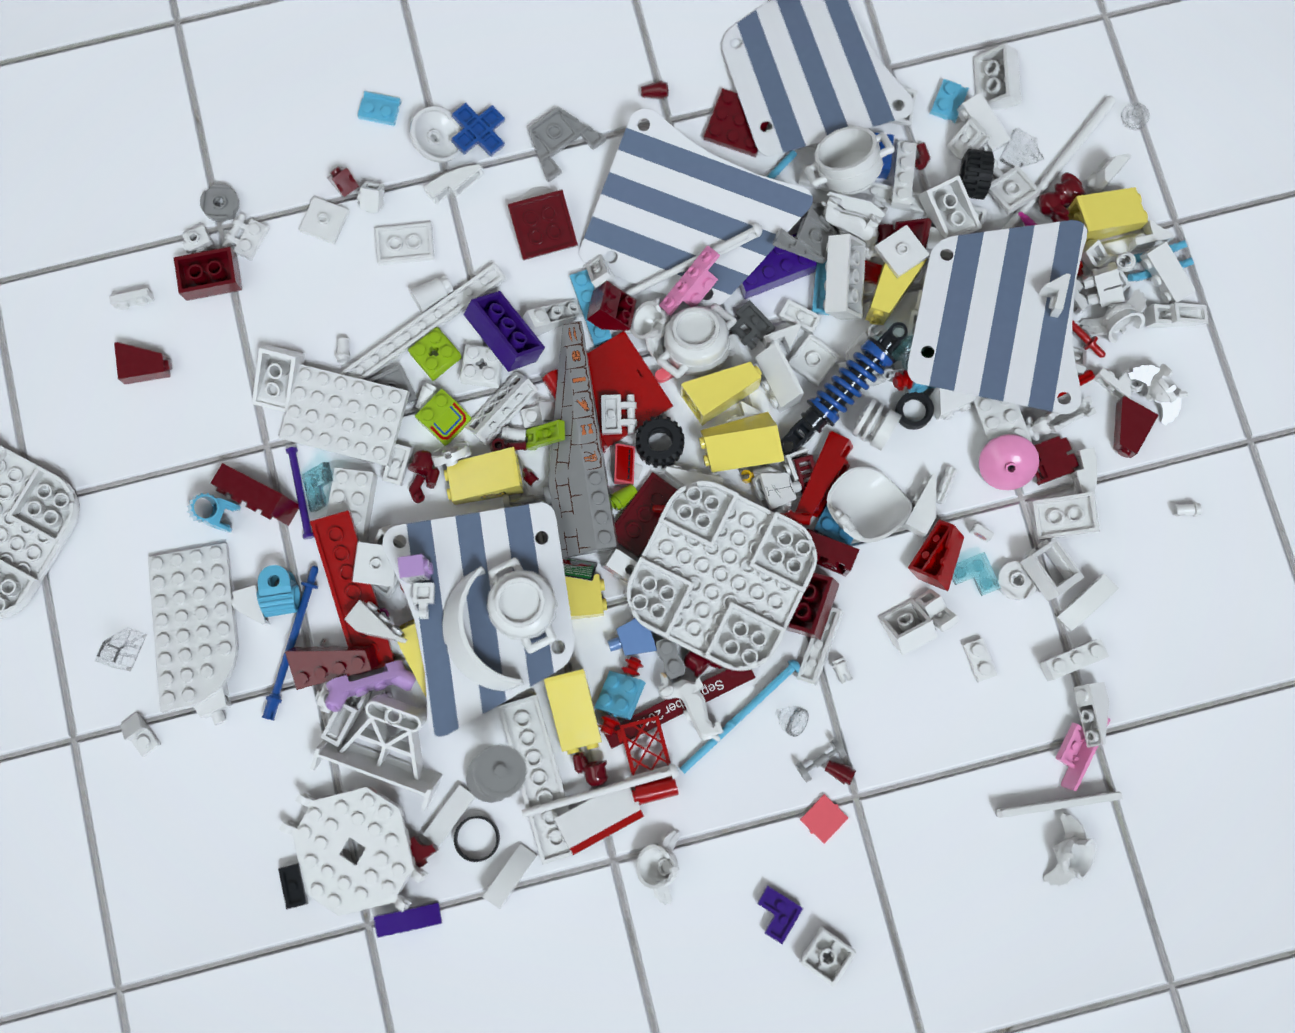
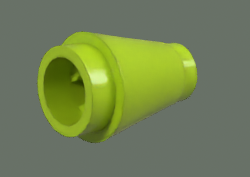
(622, 497)

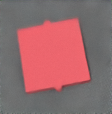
(824, 818)

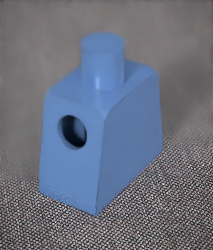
(633, 639)

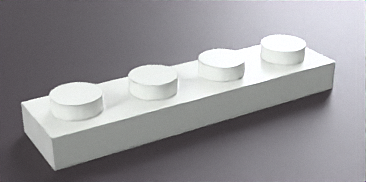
(903, 174)
(818, 650)

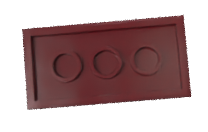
(638, 519)

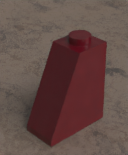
(140, 364)
(1131, 426)

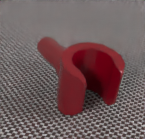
(529, 477)

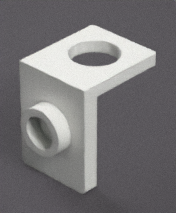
(789, 467)

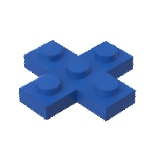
(478, 129)

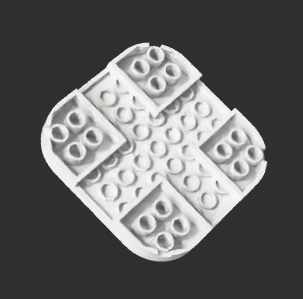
(35, 523)
(721, 576)

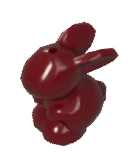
(1053, 203)

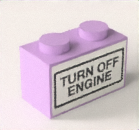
(415, 568)

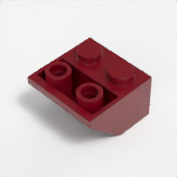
(611, 308)

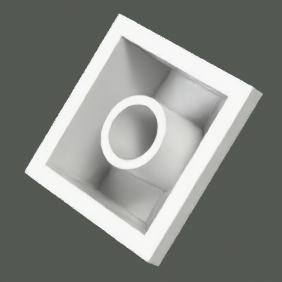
(908, 627)

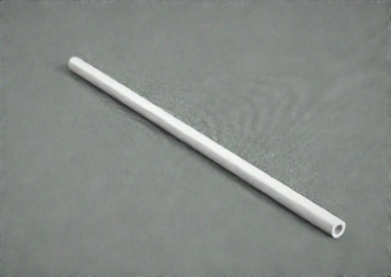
(1064, 158)

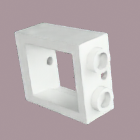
(1061, 561)

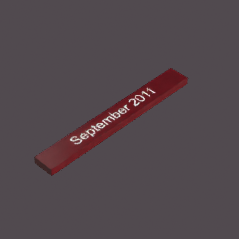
(674, 707)

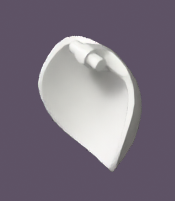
(868, 504)

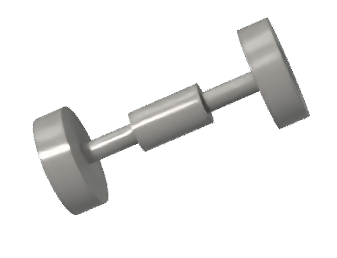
(527, 499)
(821, 760)

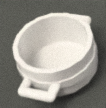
(849, 159)
(696, 341)
(522, 605)

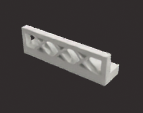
(503, 409)

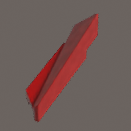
(828, 469)

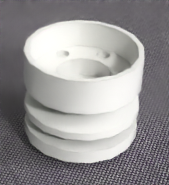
(876, 424)

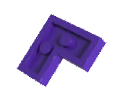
(784, 911)

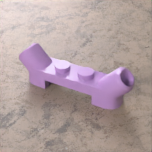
(393, 674)

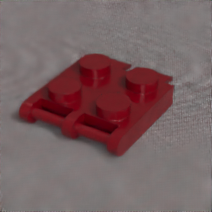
(1054, 460)

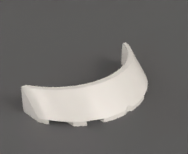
(459, 647)

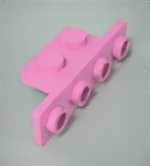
(693, 284)
(1075, 756)

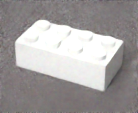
(844, 277)
(354, 492)

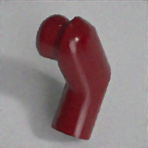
(923, 158)

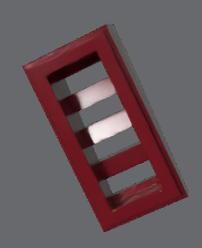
(807, 458)

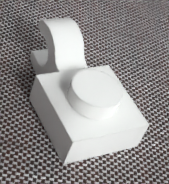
(423, 595)

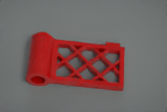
(656, 789)

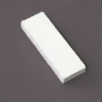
(449, 815)

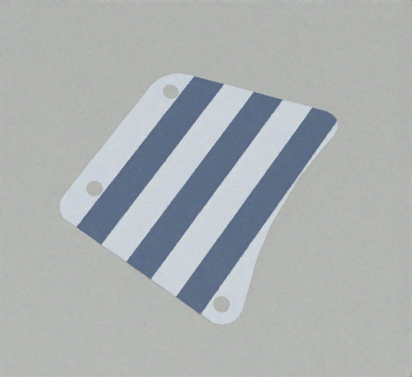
(809, 74)
(674, 200)
(991, 323)
(457, 548)

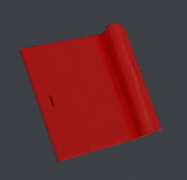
(614, 373)

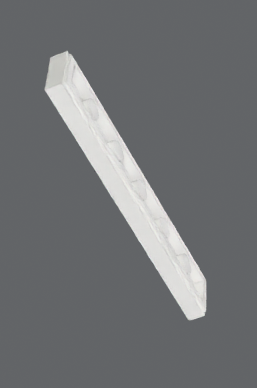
(1059, 804)

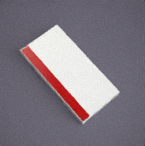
(598, 819)

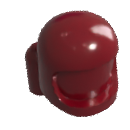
(423, 465)
(698, 663)
(594, 771)

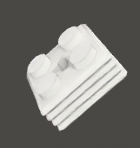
(470, 371)
(832, 969)

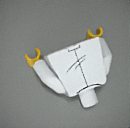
(773, 488)

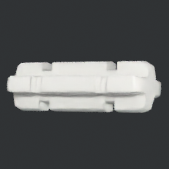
(945, 484)

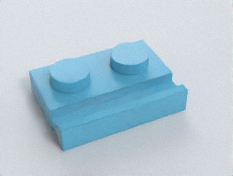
(948, 100)
(379, 108)

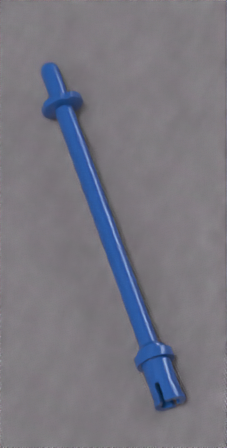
(274, 698)

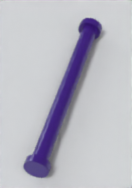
(291, 451)

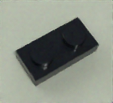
(292, 886)

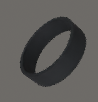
(456, 839)

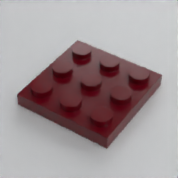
(729, 125)
(542, 225)

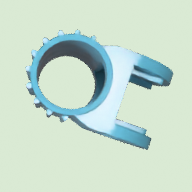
(218, 508)
(277, 599)

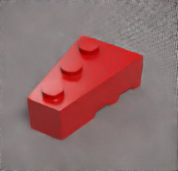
(938, 556)

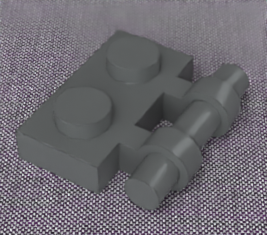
(754, 321)

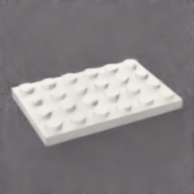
(344, 415)

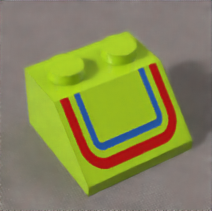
(443, 417)

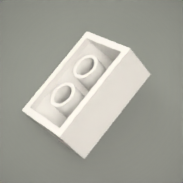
(998, 77)
(778, 378)

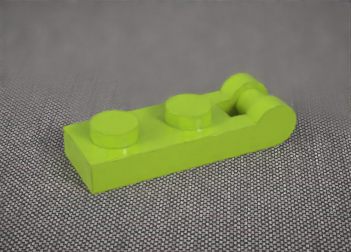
(545, 434)

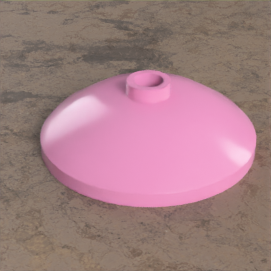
(1007, 451)

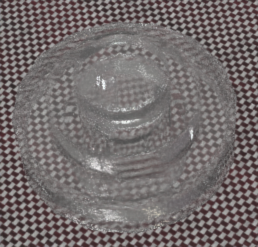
(1135, 116)

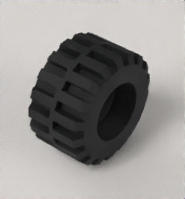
(977, 172)
(665, 426)

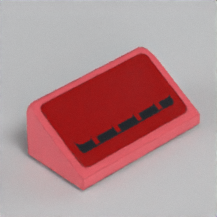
(624, 464)

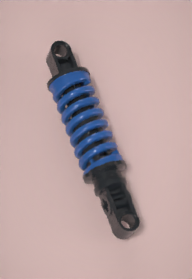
(827, 404)

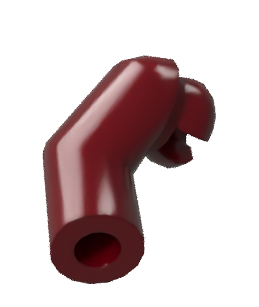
(415, 489)

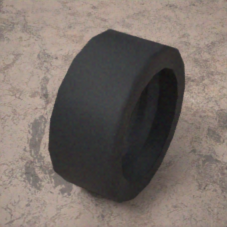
(925, 400)

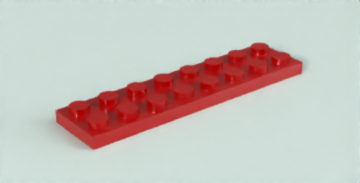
(337, 547)

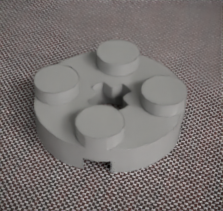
(213, 195)

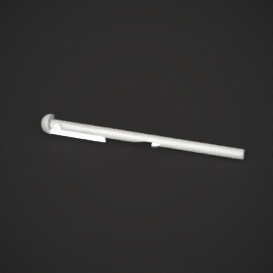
(721, 249)
(631, 781)

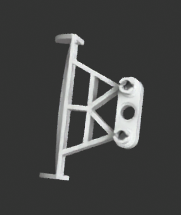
(380, 764)

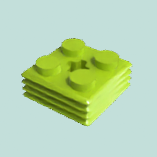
(431, 364)

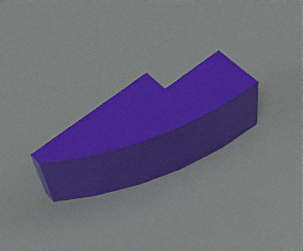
(408, 920)

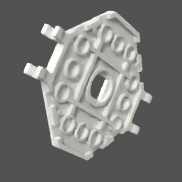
(381, 869)

